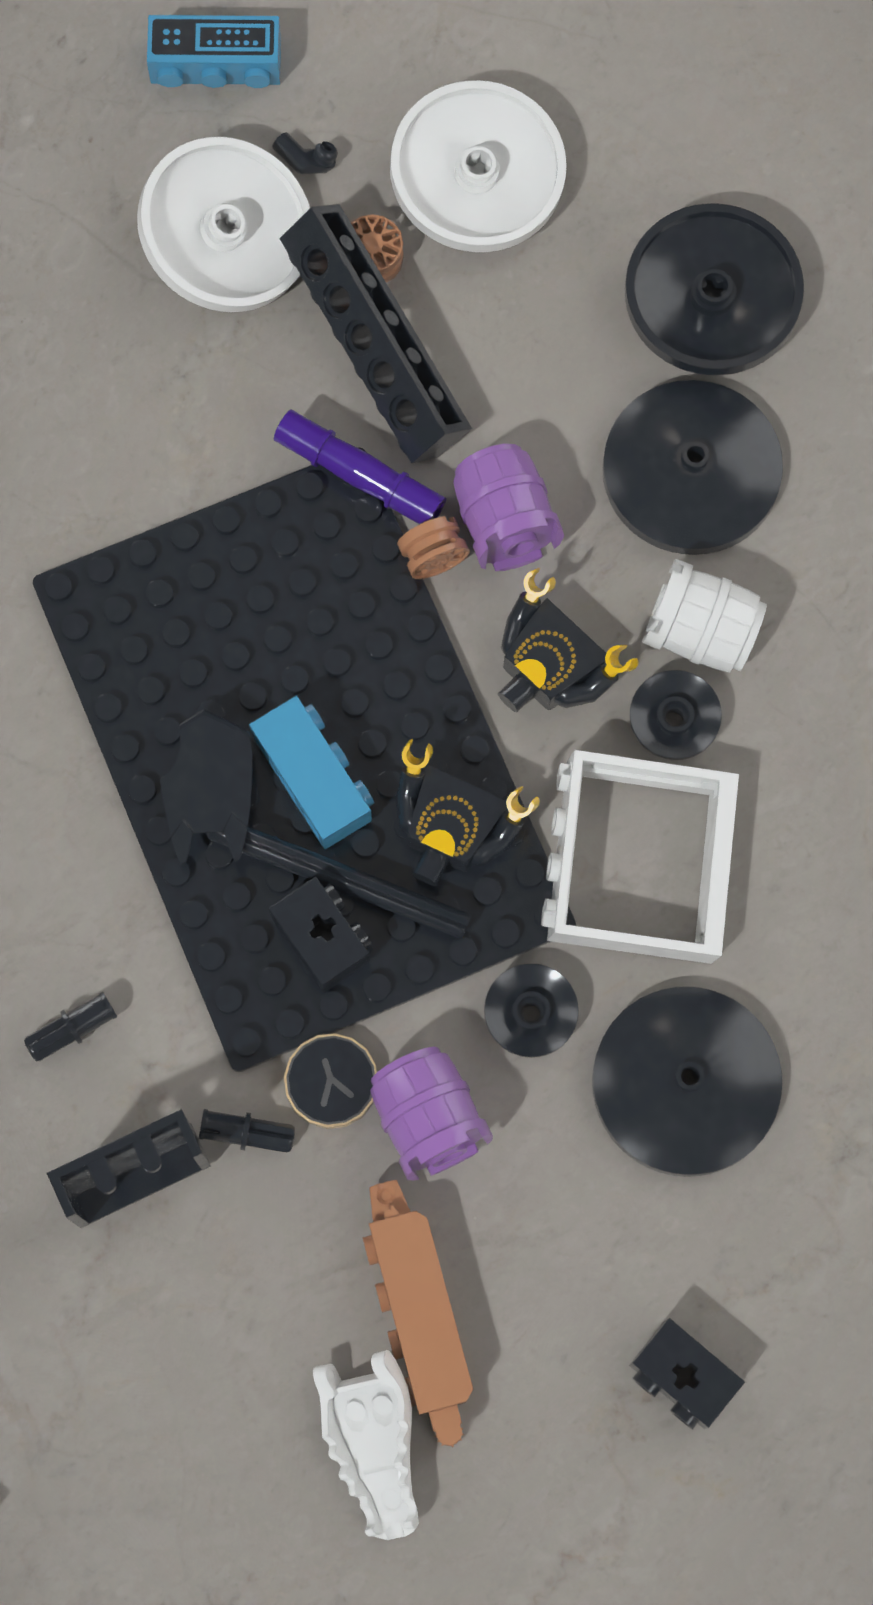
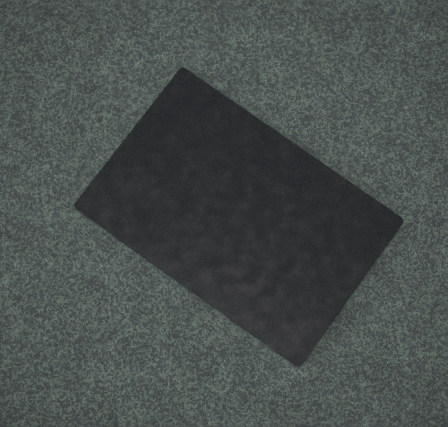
(234, 617)

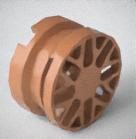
(381, 243)

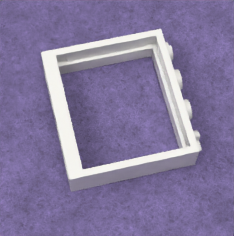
(722, 794)

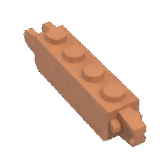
(420, 1309)

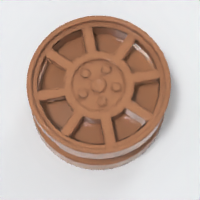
(433, 547)

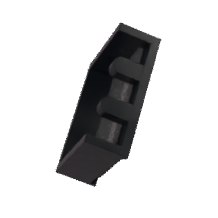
(128, 1169)

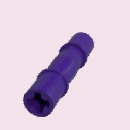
(358, 468)

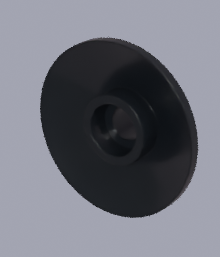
(681, 694)
(537, 987)

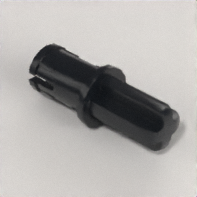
(69, 1027)
(246, 1131)

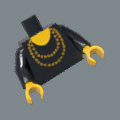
(553, 655)
(453, 819)

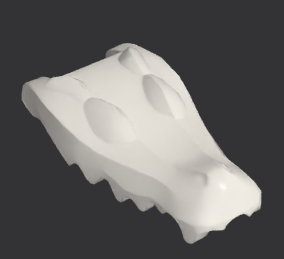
(370, 1437)

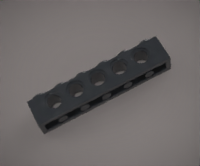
(375, 333)

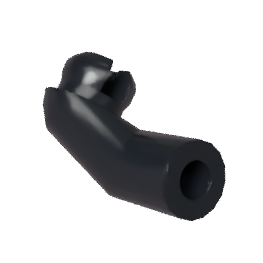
(306, 161)

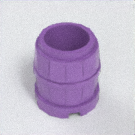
(505, 507)
(427, 1112)

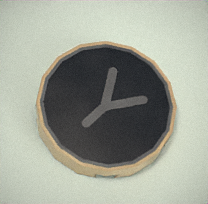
(330, 1081)

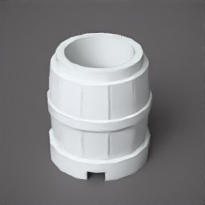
(705, 619)

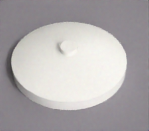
(477, 166)
(216, 223)

